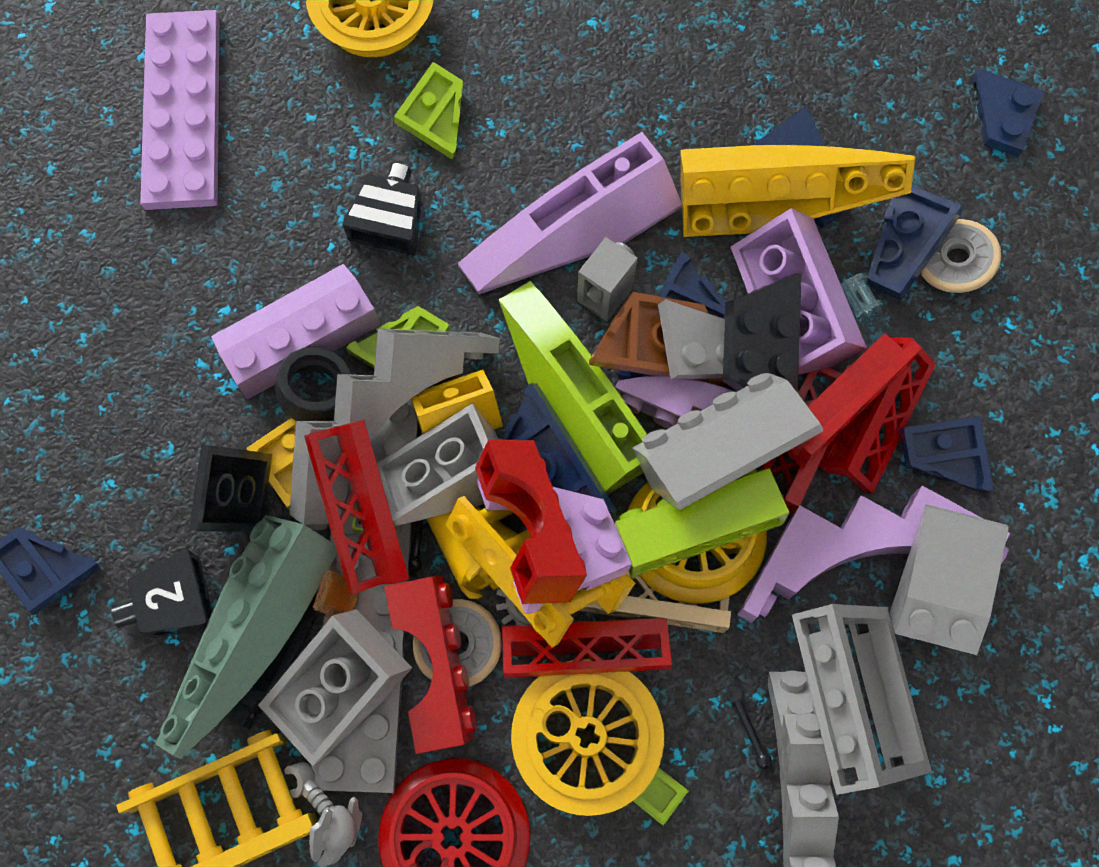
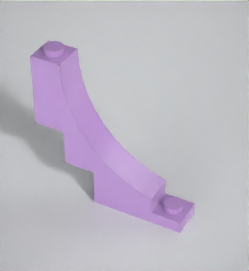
(816, 545)

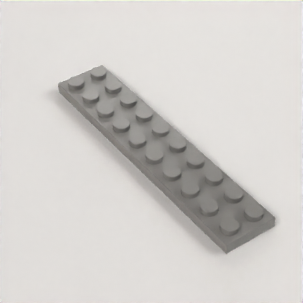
(370, 752)

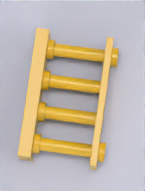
(496, 556)
(252, 840)

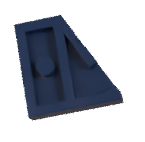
(40, 568)

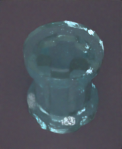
(871, 305)

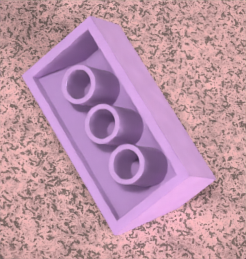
(794, 246)
(319, 314)

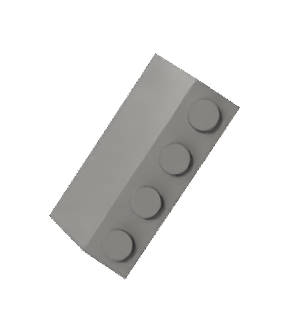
(725, 440)

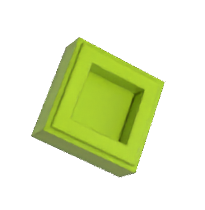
(661, 797)

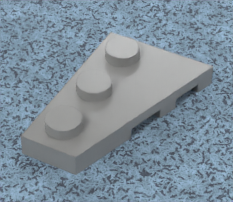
(692, 341)

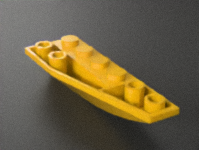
(751, 185)

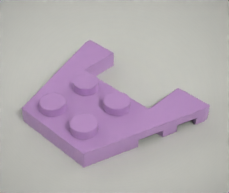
(593, 537)

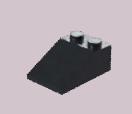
(229, 489)

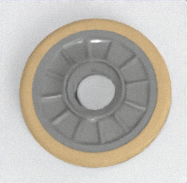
(974, 272)
(483, 638)

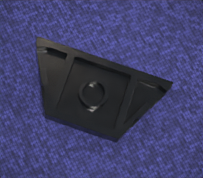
(763, 333)

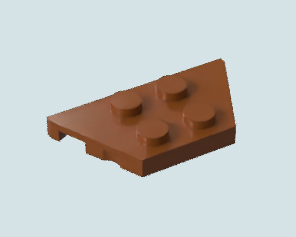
(636, 339)

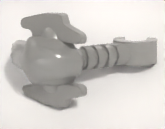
(337, 825)

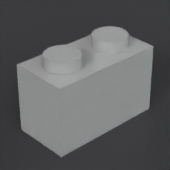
(606, 278)

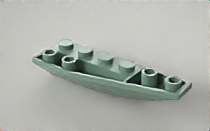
(248, 626)

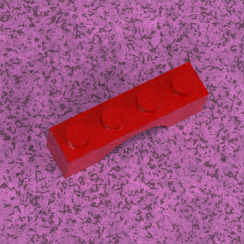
(548, 561)
(443, 714)

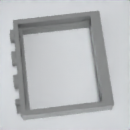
(840, 700)

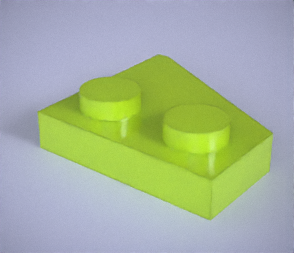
(433, 110)

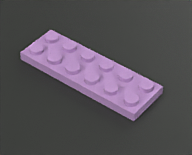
(180, 110)

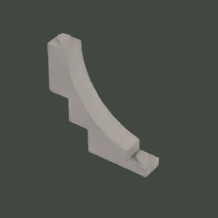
(403, 368)

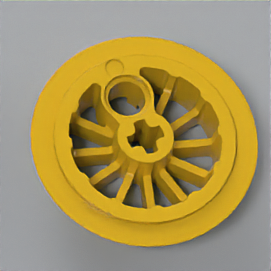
(369, 13)
(706, 585)
(531, 720)

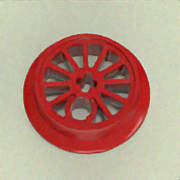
(454, 773)

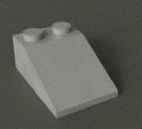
(436, 468)
(949, 580)
(334, 685)

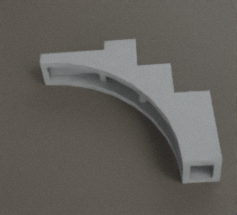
(805, 775)

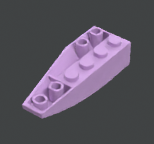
(607, 198)

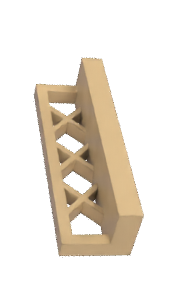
(676, 613)

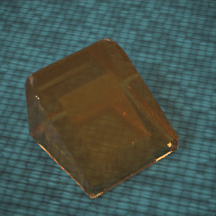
(334, 596)

